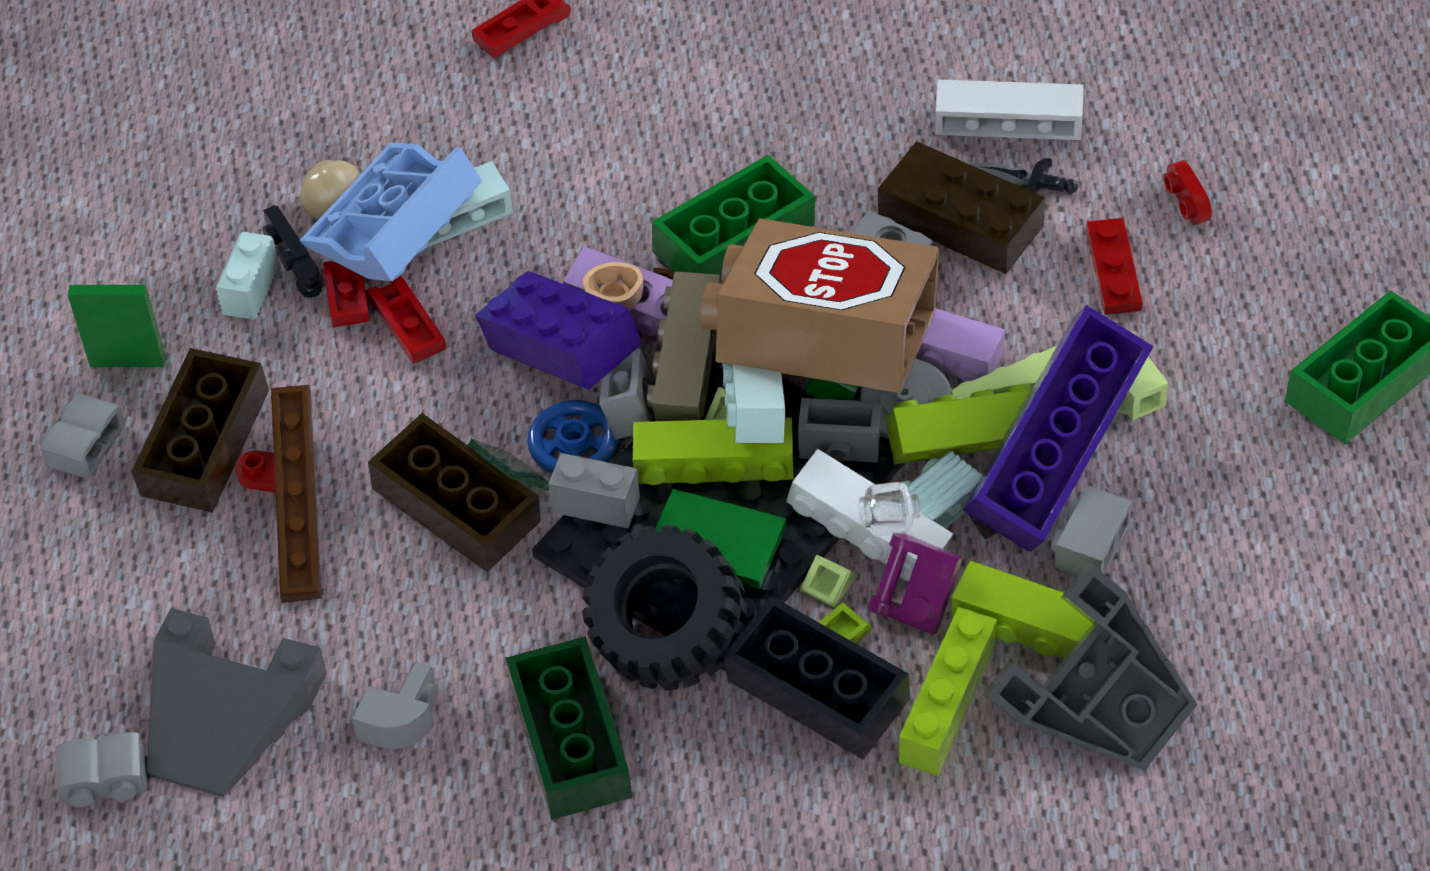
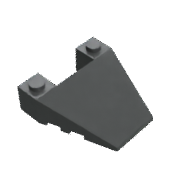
(1112, 687)
(218, 714)

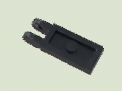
(292, 252)

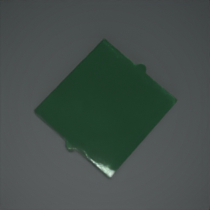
(509, 464)

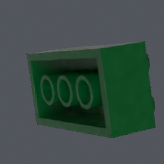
(569, 728)

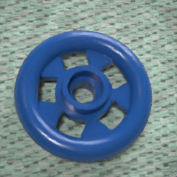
(554, 418)

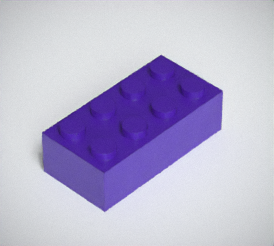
(559, 329)

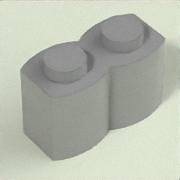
(82, 435)
(100, 769)

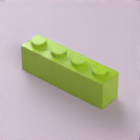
(953, 424)
(706, 453)
(1023, 610)
(947, 691)

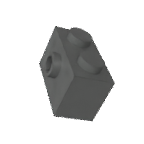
(840, 429)

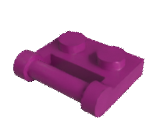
(927, 588)

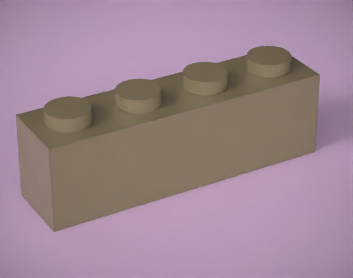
(685, 353)

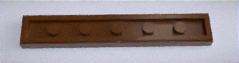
(295, 494)

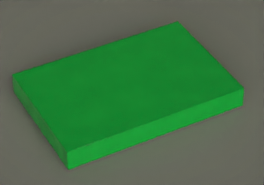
(117, 325)
(741, 534)

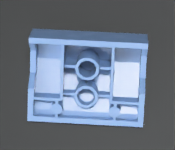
(393, 210)

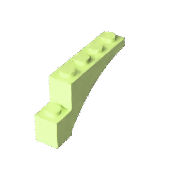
(1145, 395)

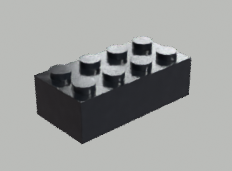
(817, 677)

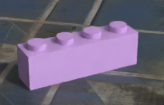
(962, 346)

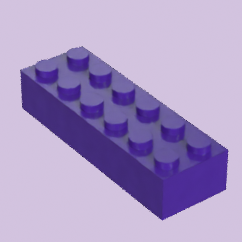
(1058, 429)

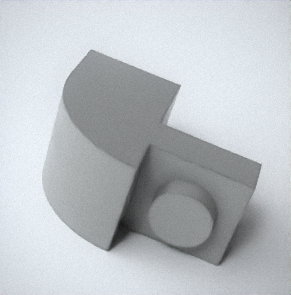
(401, 718)

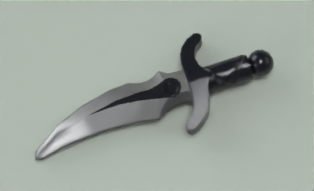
(1033, 179)

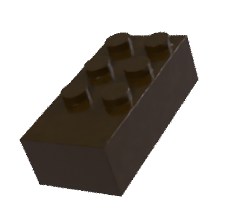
(961, 207)
(200, 430)
(454, 492)

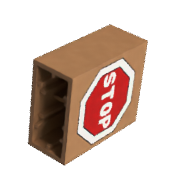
(823, 304)

